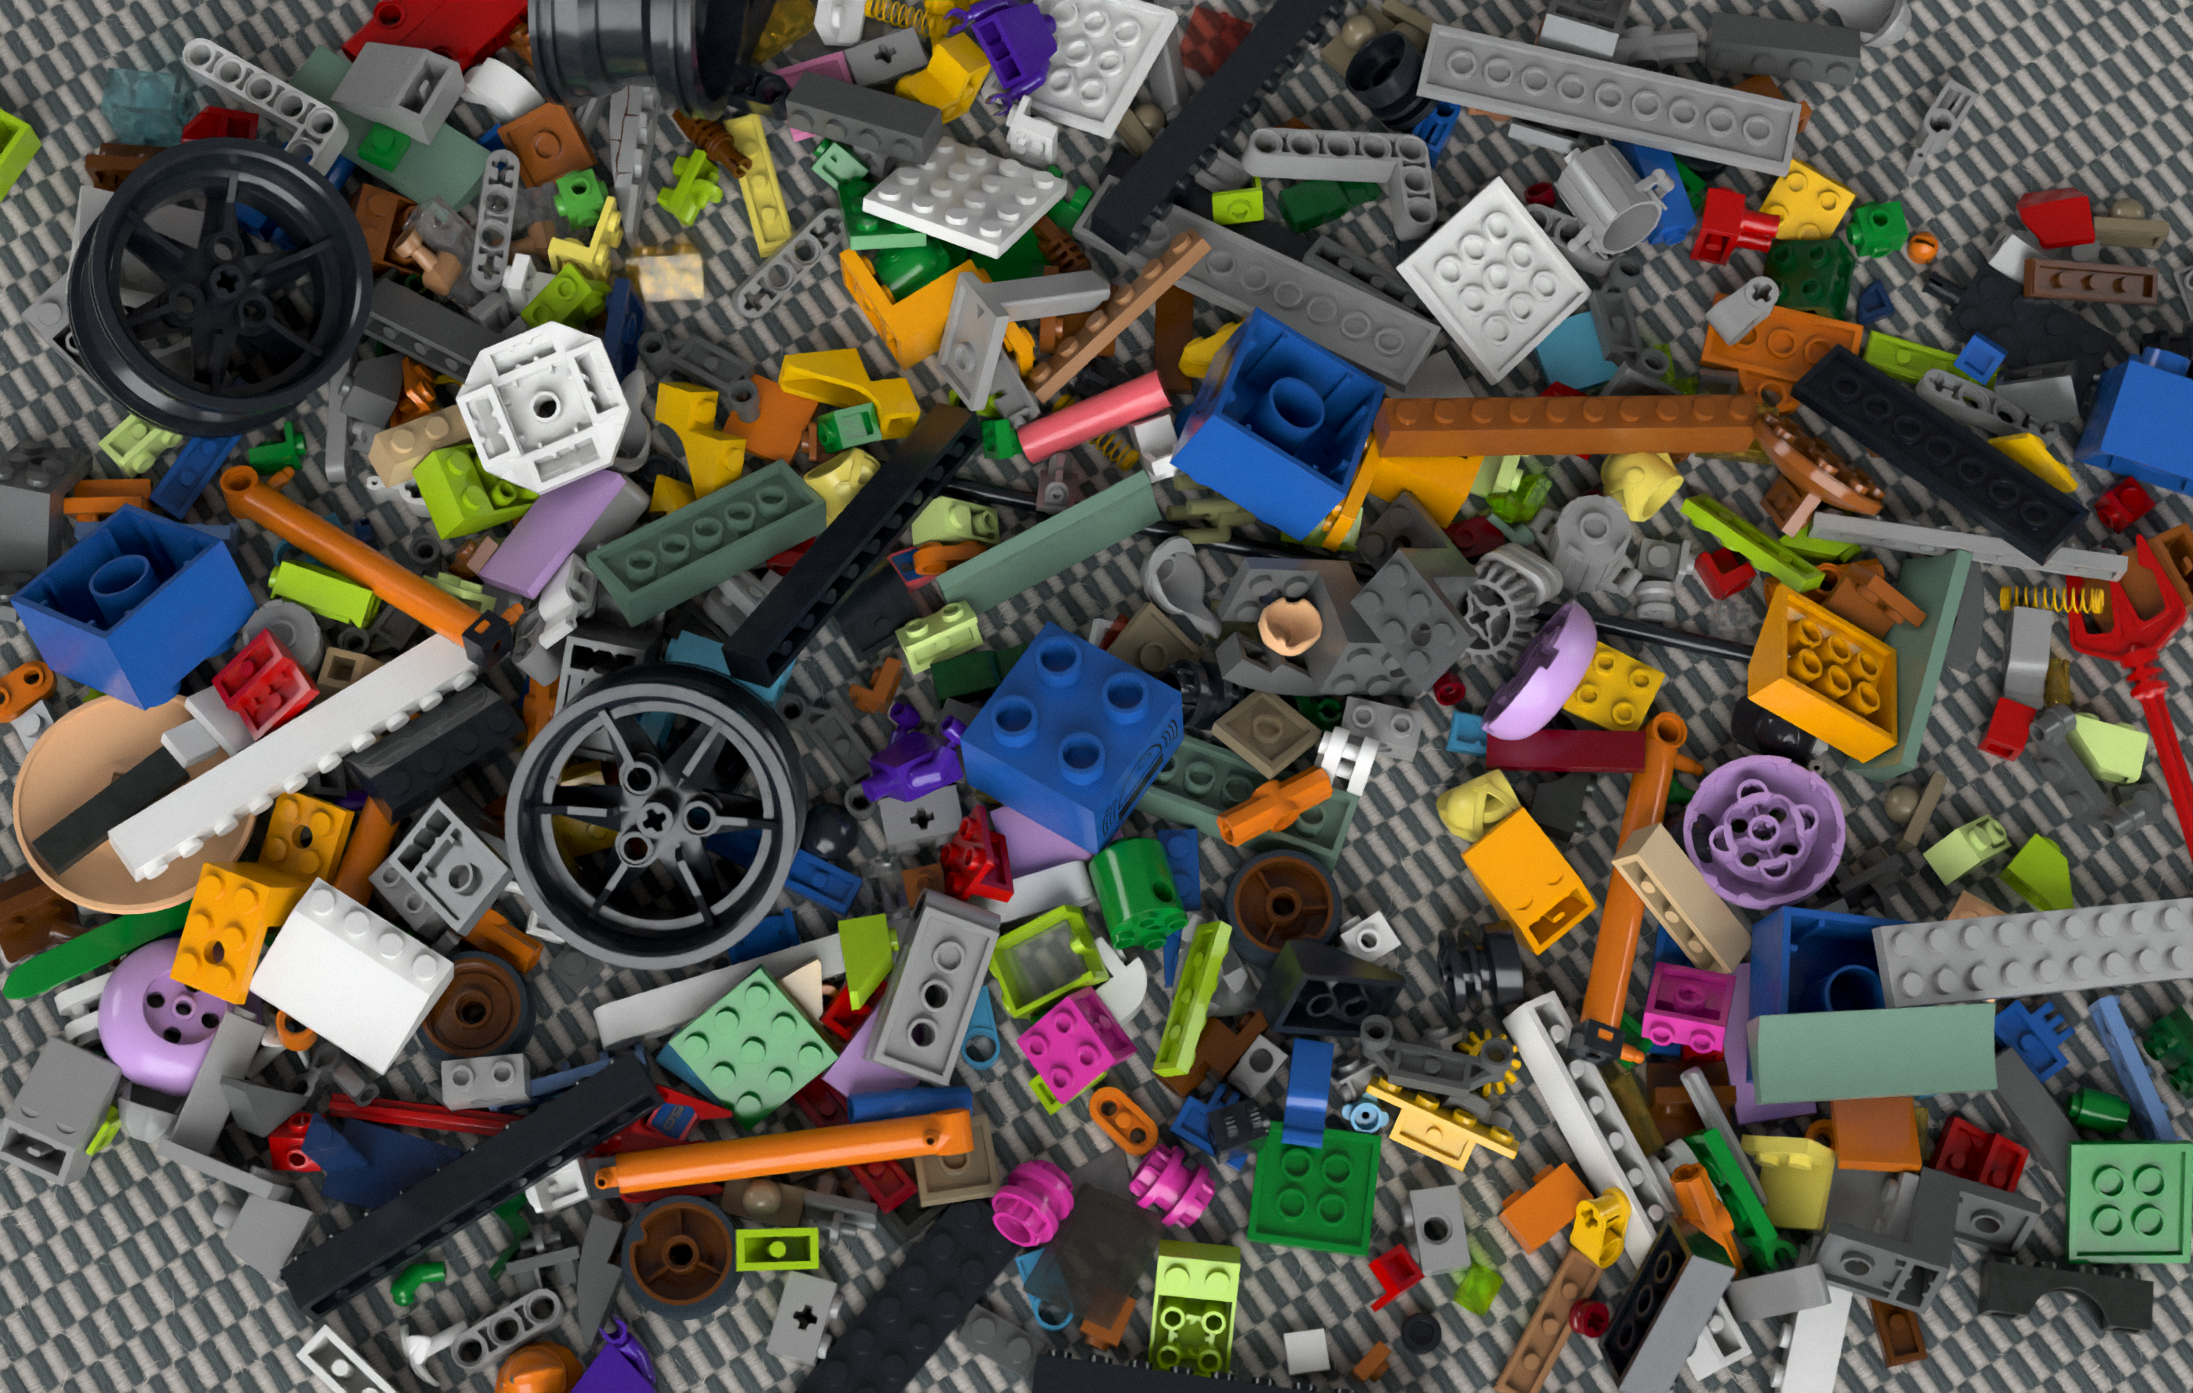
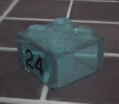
(147, 106)

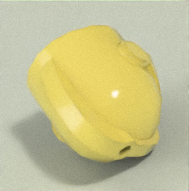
(841, 479)
(1640, 482)
(1477, 805)

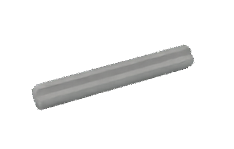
(1714, 1117)

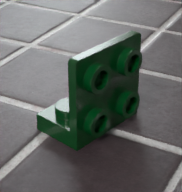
(1811, 275)
(2172, 1045)

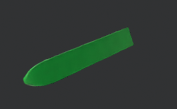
(93, 950)

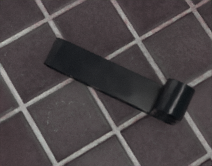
(763, 85)

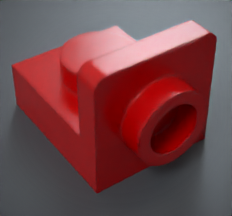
(2123, 505)

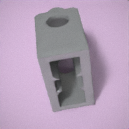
(266, 1233)

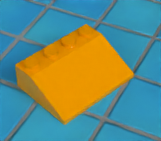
(1825, 676)

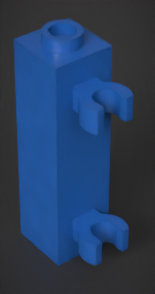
(1679, 216)

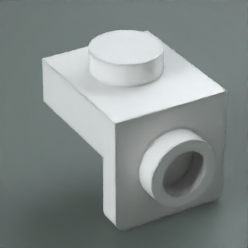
(561, 1188)

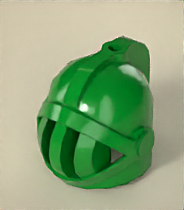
(912, 268)

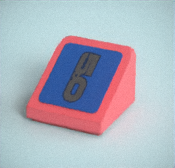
(904, 565)
(673, 1120)

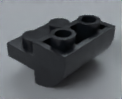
(875, 612)

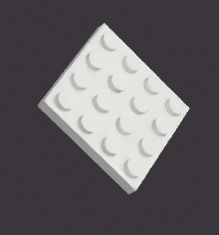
(1098, 61)
(966, 197)
(1494, 280)

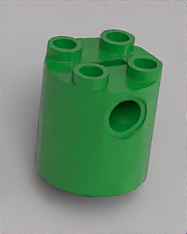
(1137, 893)

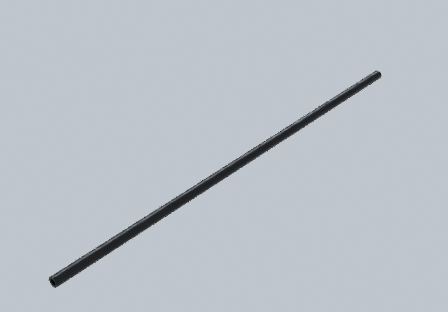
(1365, 572)

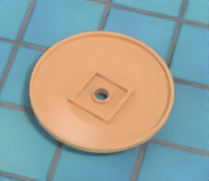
(79, 760)

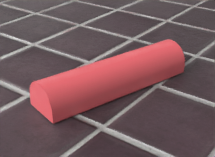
(1094, 416)

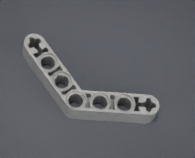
(616, 520)

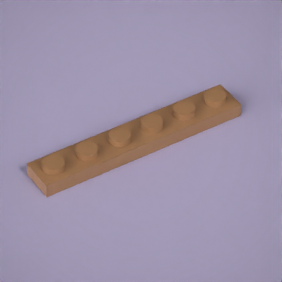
(1125, 307)

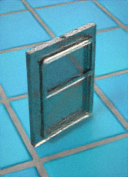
(1096, 1256)

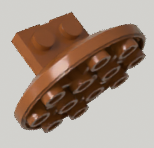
(1810, 476)

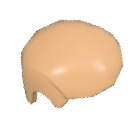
(1290, 626)

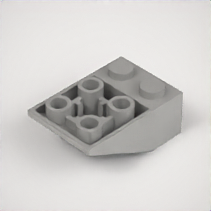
(401, 89)
(50, 322)
(59, 1112)

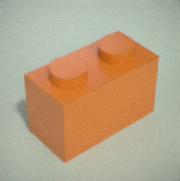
(1544, 1208)

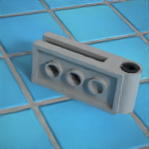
(942, 948)

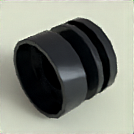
(1386, 80)
(1480, 966)

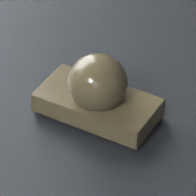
(1408, 21)
(1354, 34)
(1141, 127)
(2128, 228)
(1913, 809)
(764, 1201)

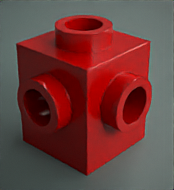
(287, 1142)

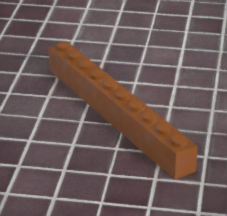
(1564, 425)

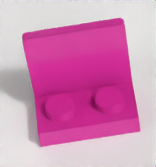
(1075, 1043)

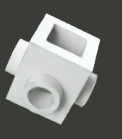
(1373, 933)

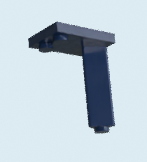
(623, 326)
(371, 1162)

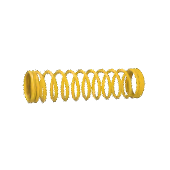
(867, 8)
(1129, 460)
(2096, 600)

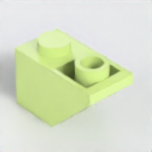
(954, 522)
(2108, 750)
(1967, 849)

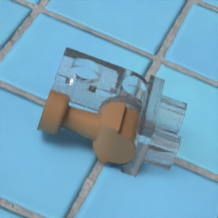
(539, 217)
(453, 240)

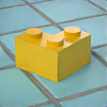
(949, 79)

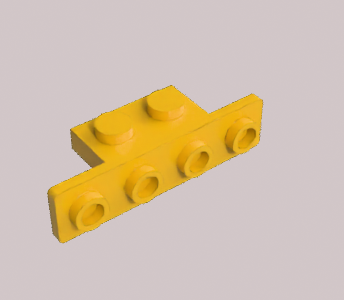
(1437, 1130)

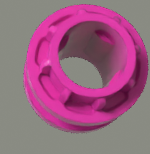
(1172, 1186)
(1033, 1203)

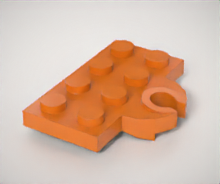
(1778, 351)

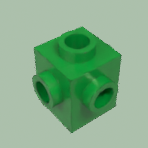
(1877, 229)

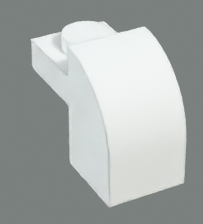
(500, 90)
(522, 283)
(1155, 442)
(1127, 984)

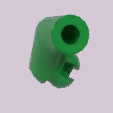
(412, 1277)

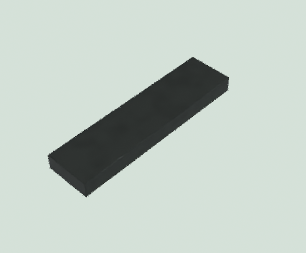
(124, 798)

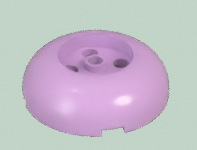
(1547, 675)
(1749, 792)
(135, 1031)

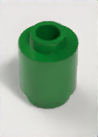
(2097, 1110)

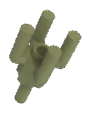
(1215, 508)

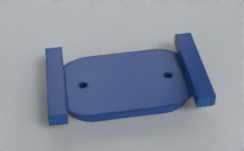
(766, 938)

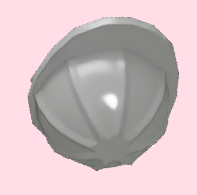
(1879, 21)
(637, 436)
(1177, 583)
(147, 1112)

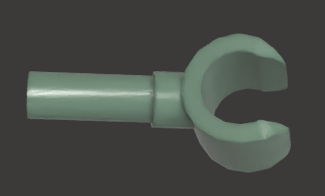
(1519, 535)

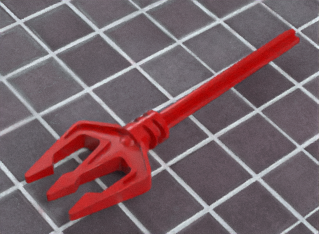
(2136, 648)
(633, 1138)

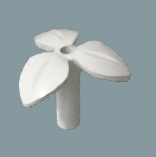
(273, 1048)
(420, 1347)

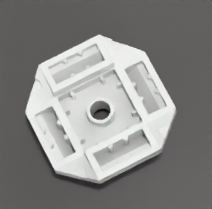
(512, 383)

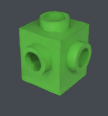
(580, 198)

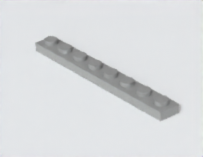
(1985, 545)

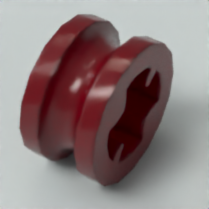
(1580, 1314)

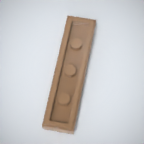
(1549, 1325)

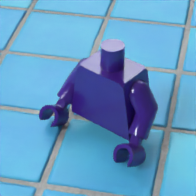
(1015, 42)
(914, 761)
(619, 1367)

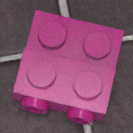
(1688, 1007)

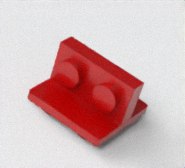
(977, 861)

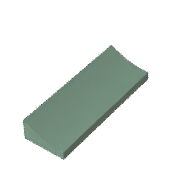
(447, 167)
(708, 541)
(1052, 545)
(1936, 589)
(1209, 780)
(1872, 1053)

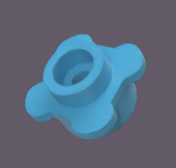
(1376, 1119)

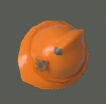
(539, 1369)

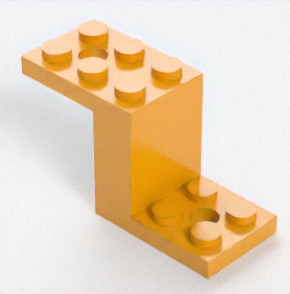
(917, 323)
(1436, 482)
(243, 899)

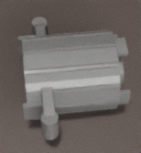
(1610, 200)
(1588, 544)
(296, 630)

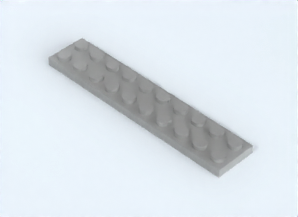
(1609, 100)
(1248, 275)
(2035, 953)

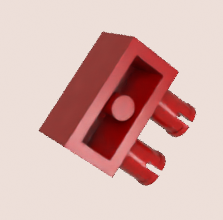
(1728, 224)

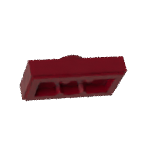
(1474, 537)

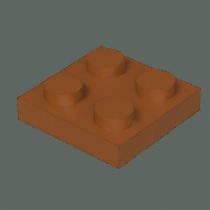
(547, 144)

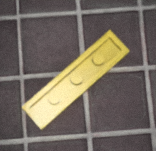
(760, 185)

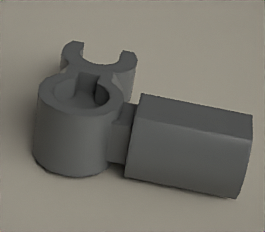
(335, 1065)

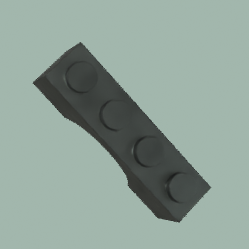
(1559, 803)
(2116, 1302)

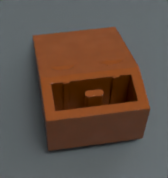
(381, 220)
(2175, 555)

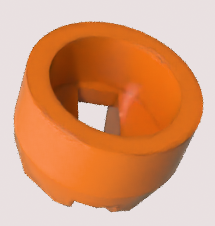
(1921, 252)

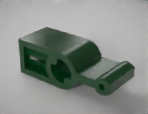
(1322, 201)
(974, 674)

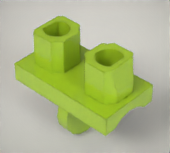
(695, 187)

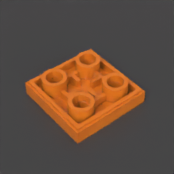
(780, 423)
(1876, 1134)

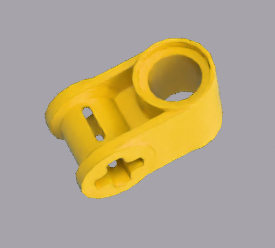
(1602, 1226)

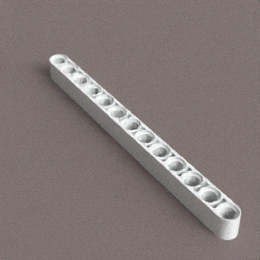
(676, 1004)

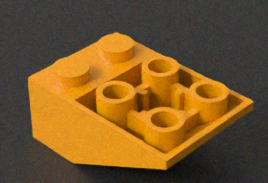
(1528, 881)

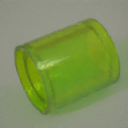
(1478, 1289)

